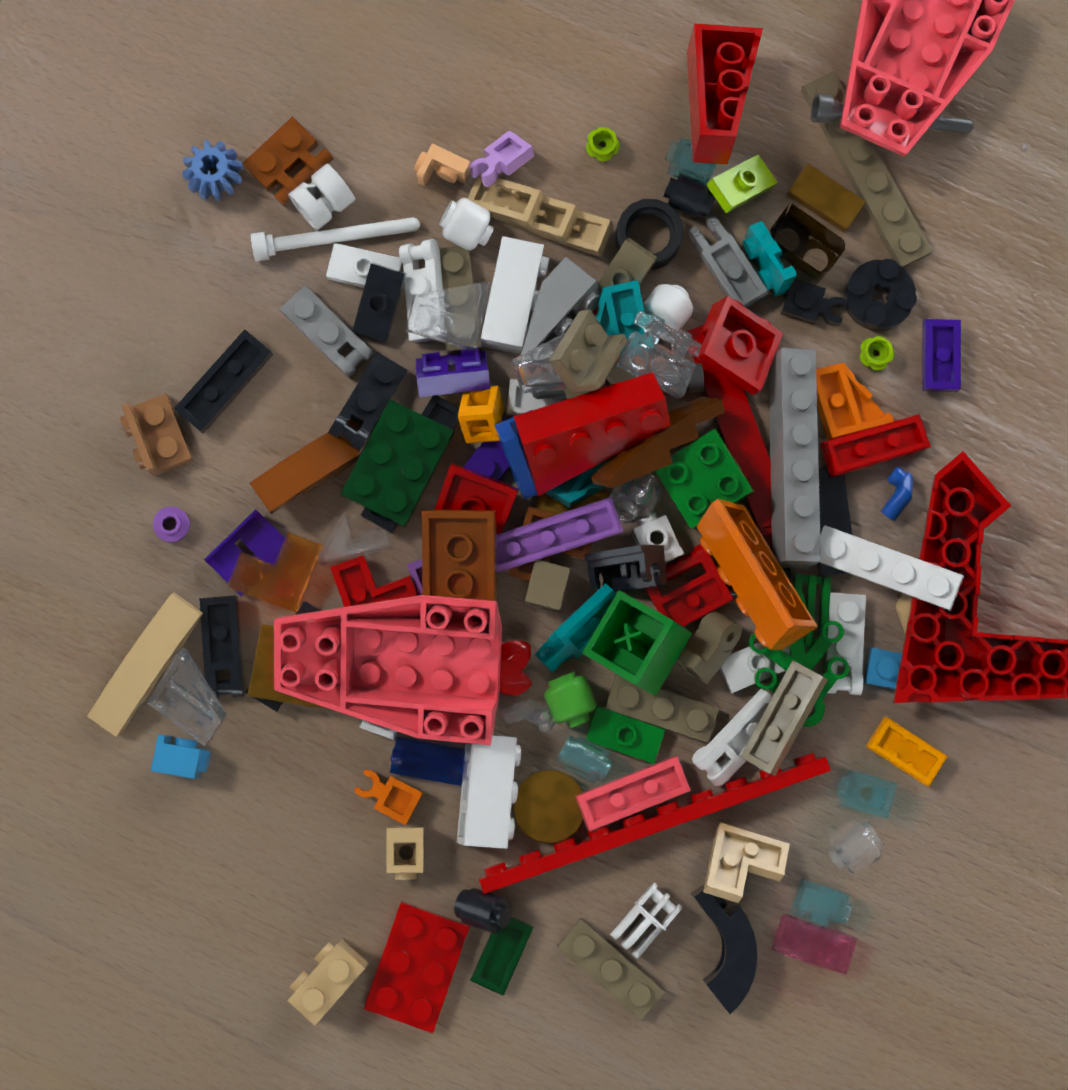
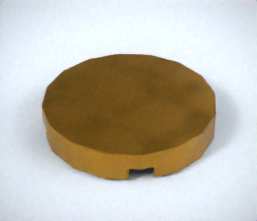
(548, 806)

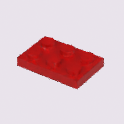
(416, 967)

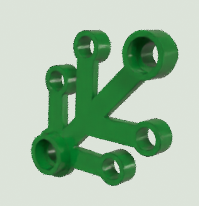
(808, 659)

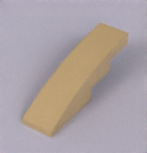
(542, 215)
(145, 664)

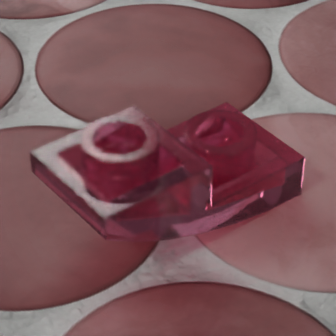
(814, 944)

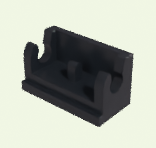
(628, 567)

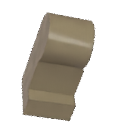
(709, 646)

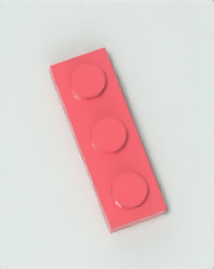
(632, 793)

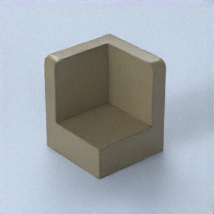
(547, 586)

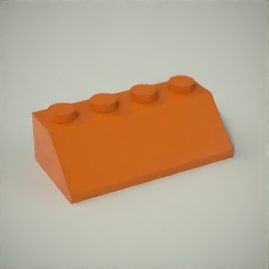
(755, 575)

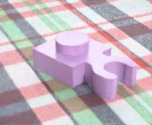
(504, 156)

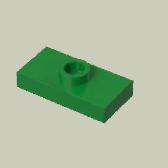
(625, 735)

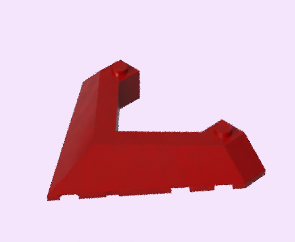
(941, 648)

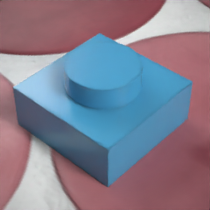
(882, 668)

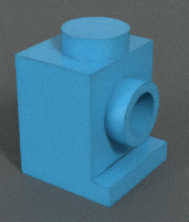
(180, 758)

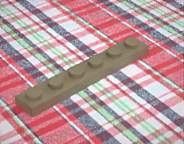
(871, 181)

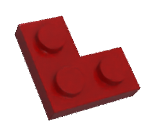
(358, 586)

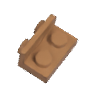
(156, 435)

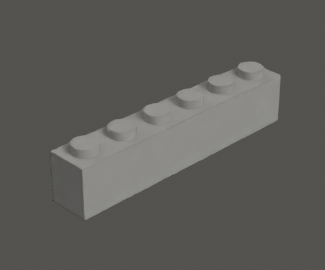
(794, 458)

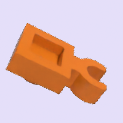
(394, 798)

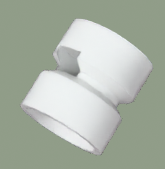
(334, 194)

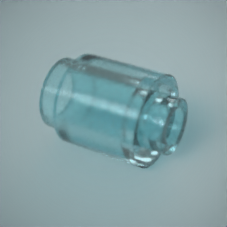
(585, 759)

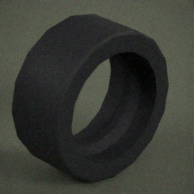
(661, 210)

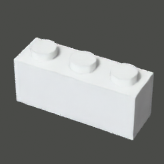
(513, 294)
(488, 793)

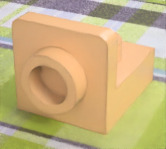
(447, 164)

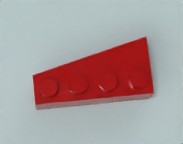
(718, 81)
(590, 429)

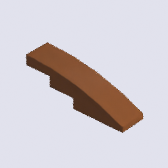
(306, 469)

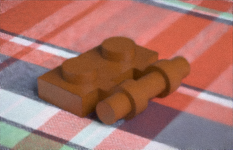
(281, 154)

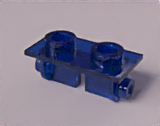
(428, 761)

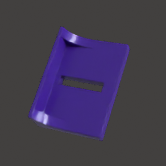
(436, 379)
(256, 535)

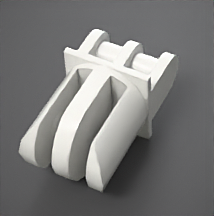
(662, 901)

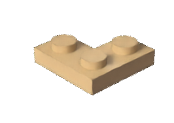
(740, 852)

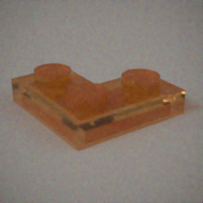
(278, 582)

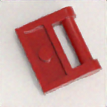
(694, 597)

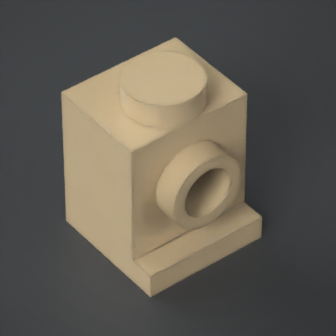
(396, 838)

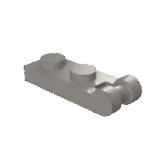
(325, 330)

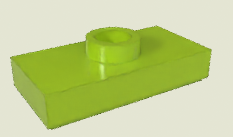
(741, 183)

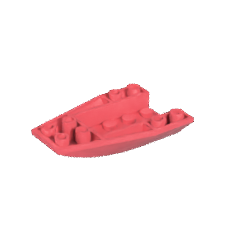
(913, 63)
(399, 664)

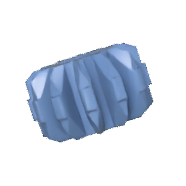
(215, 157)

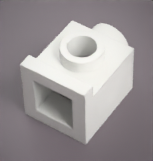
(654, 524)

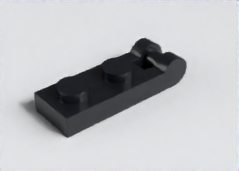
(368, 400)
(222, 644)

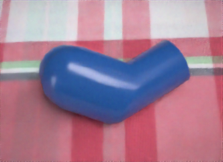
(902, 494)

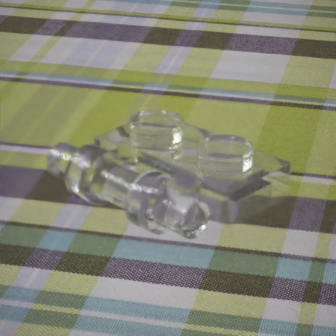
(645, 355)

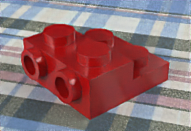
(739, 344)

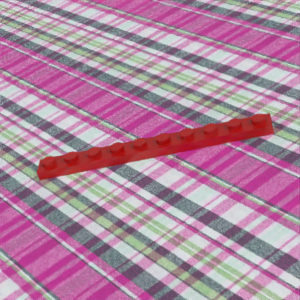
(637, 826)

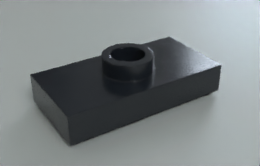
(379, 302)

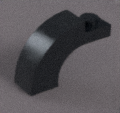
(738, 958)

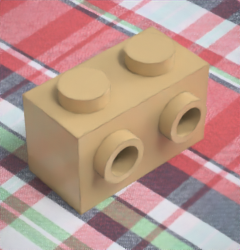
(329, 980)

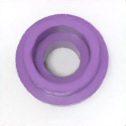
(178, 532)

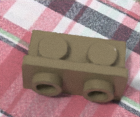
(586, 354)

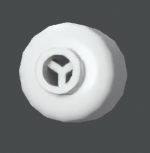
(466, 224)
(671, 304)

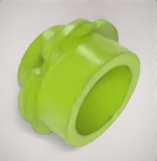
(602, 135)
(885, 350)

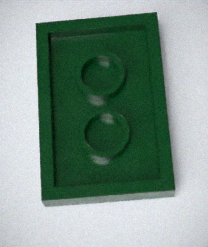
(397, 463)

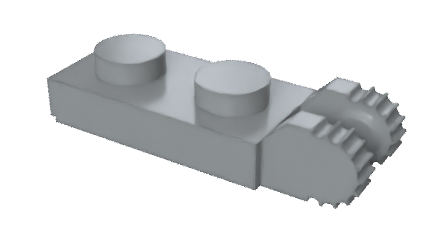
(728, 264)

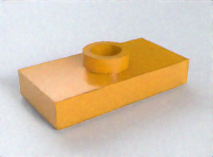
(906, 751)

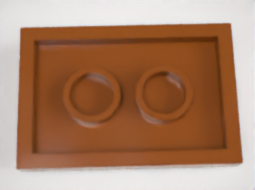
(459, 554)

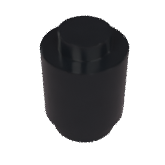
(689, 196)
(482, 910)

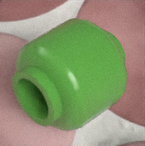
(570, 699)

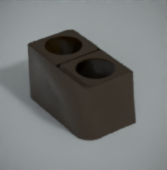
(807, 226)

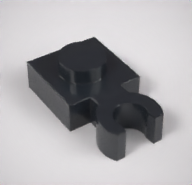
(806, 303)

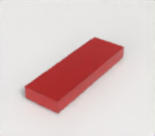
(875, 445)

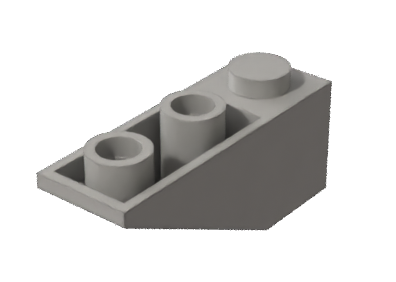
(559, 301)

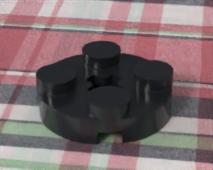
(885, 275)

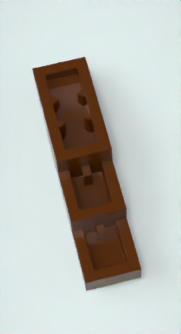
(654, 451)

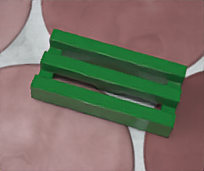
(825, 583)

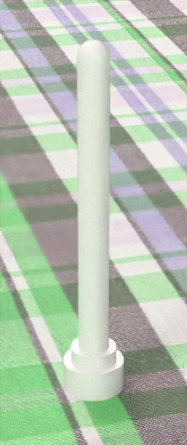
(266, 245)

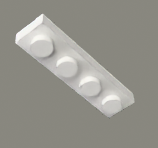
(889, 568)

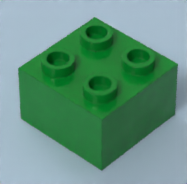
(703, 475)
(637, 643)

